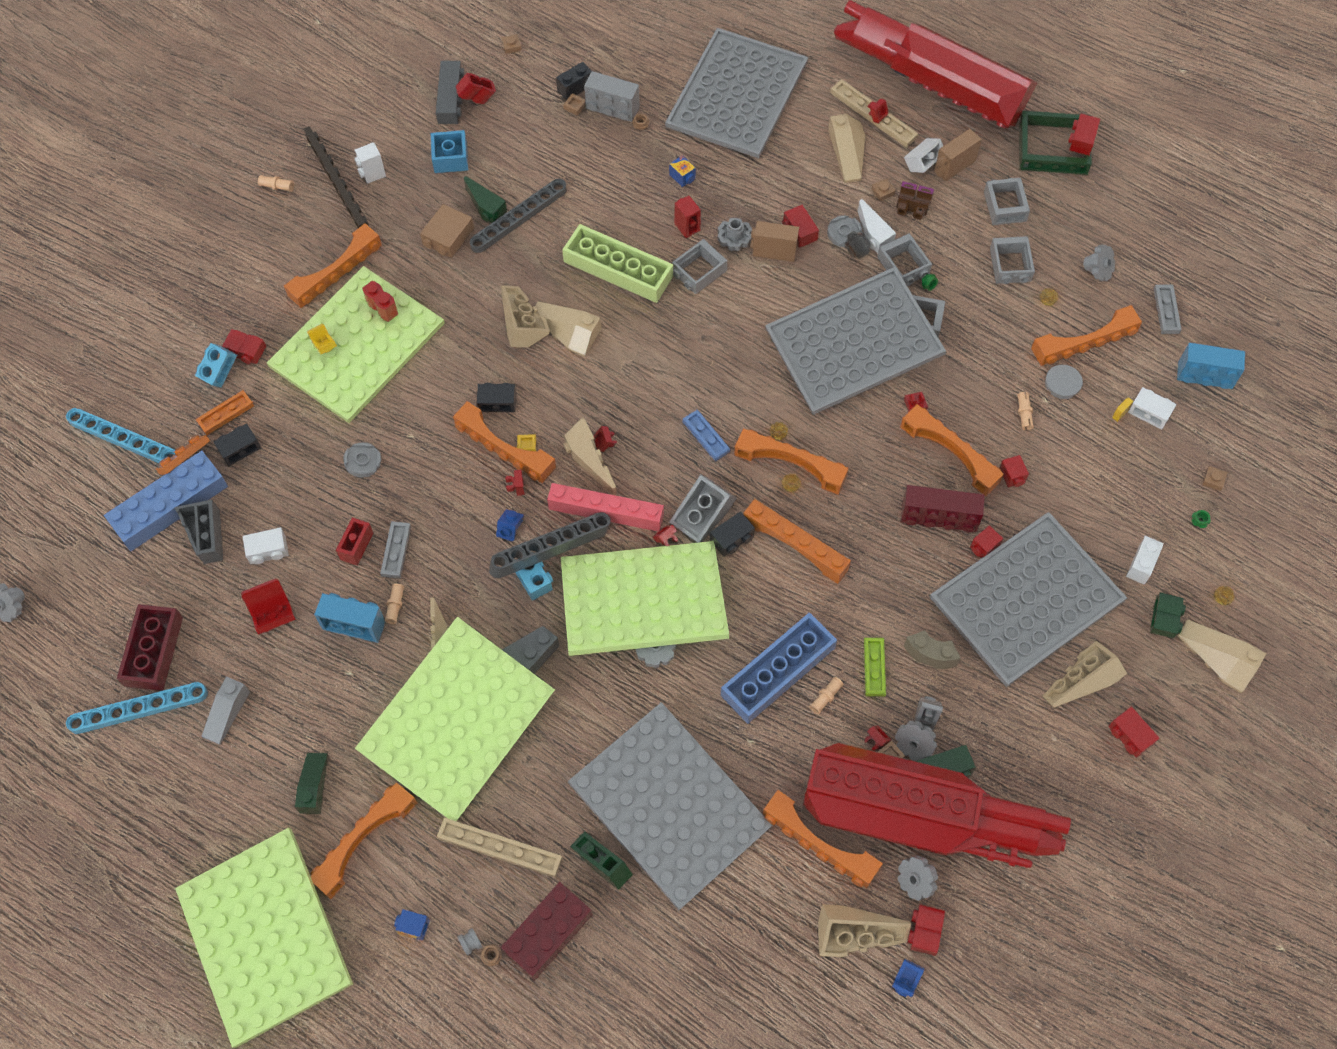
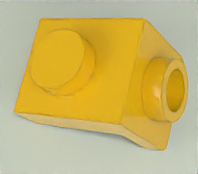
(321, 339)

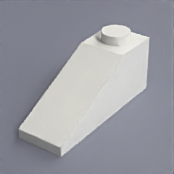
(874, 227)

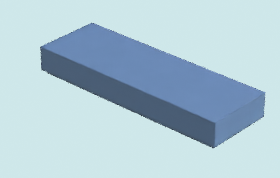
(706, 435)

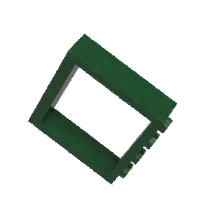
(1048, 163)

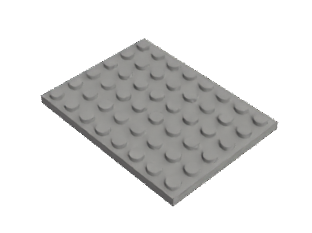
(737, 92)
(855, 340)
(1027, 598)
(670, 805)

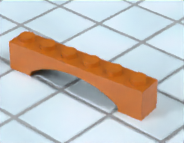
(306, 288)
(1051, 348)
(921, 424)
(753, 445)
(535, 463)
(821, 555)
(859, 867)
(329, 875)

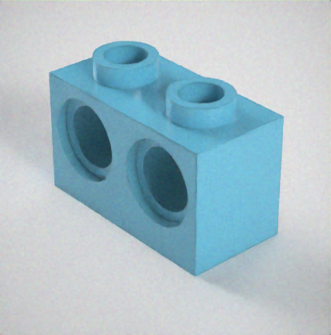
(219, 367)
(529, 577)

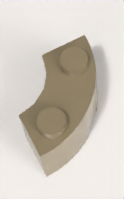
(932, 652)

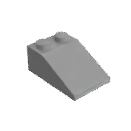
(702, 509)

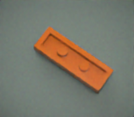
(224, 412)
(182, 454)

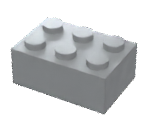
(612, 96)

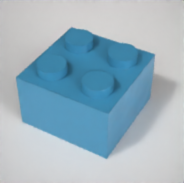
(449, 151)

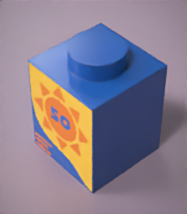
(682, 171)
(411, 924)

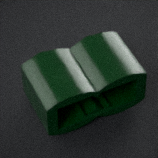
(1167, 615)

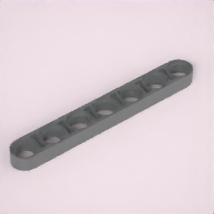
(516, 222)

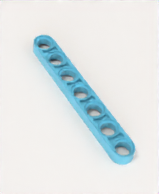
(116, 431)
(127, 705)

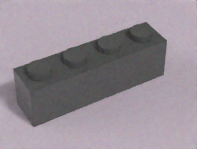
(448, 101)

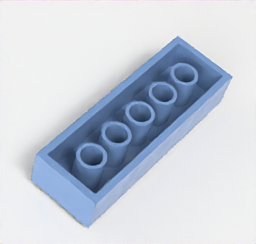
(153, 506)
(778, 668)

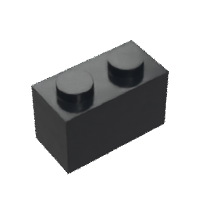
(573, 80)
(496, 397)
(237, 444)
(732, 534)

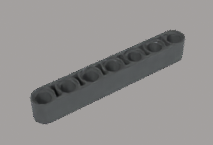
(545, 551)

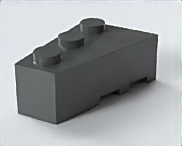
(203, 529)
(533, 648)

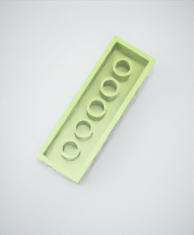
(618, 263)

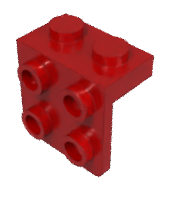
(268, 606)

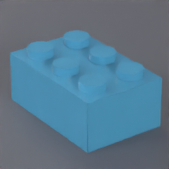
(1211, 365)
(350, 617)

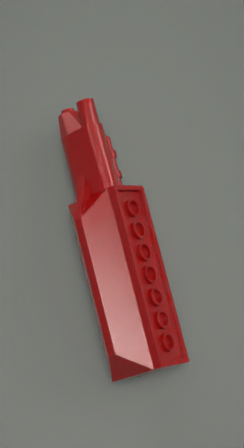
(939, 64)
(925, 807)

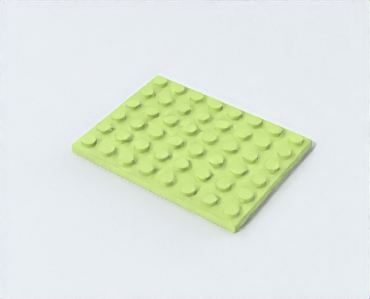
(366, 350)
(643, 598)
(455, 719)
(263, 937)

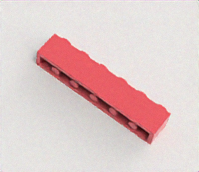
(620, 509)

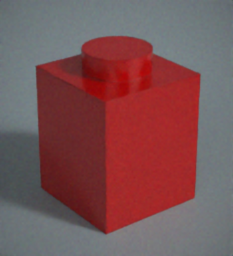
(1014, 471)
(986, 542)

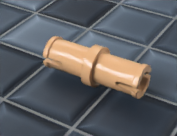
(276, 183)
(1025, 411)
(394, 604)
(826, 695)

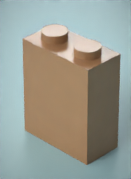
(957, 155)
(447, 231)
(774, 241)

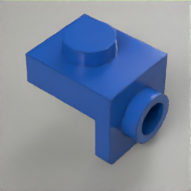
(508, 524)
(907, 978)

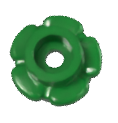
(929, 281)
(1202, 514)

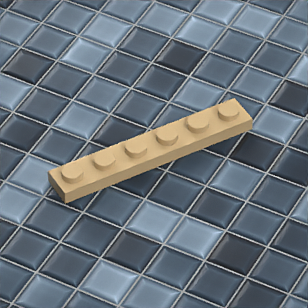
(859, 103)
(499, 847)

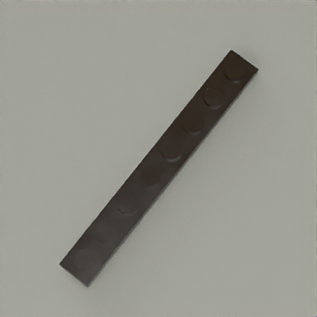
(333, 174)

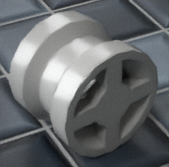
(469, 941)

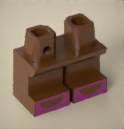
(918, 205)

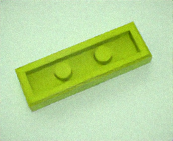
(874, 667)

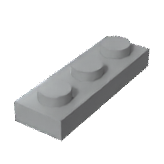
(1167, 309)
(395, 550)

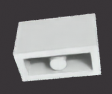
(923, 155)
(370, 163)
(1152, 408)
(265, 546)
(1144, 560)

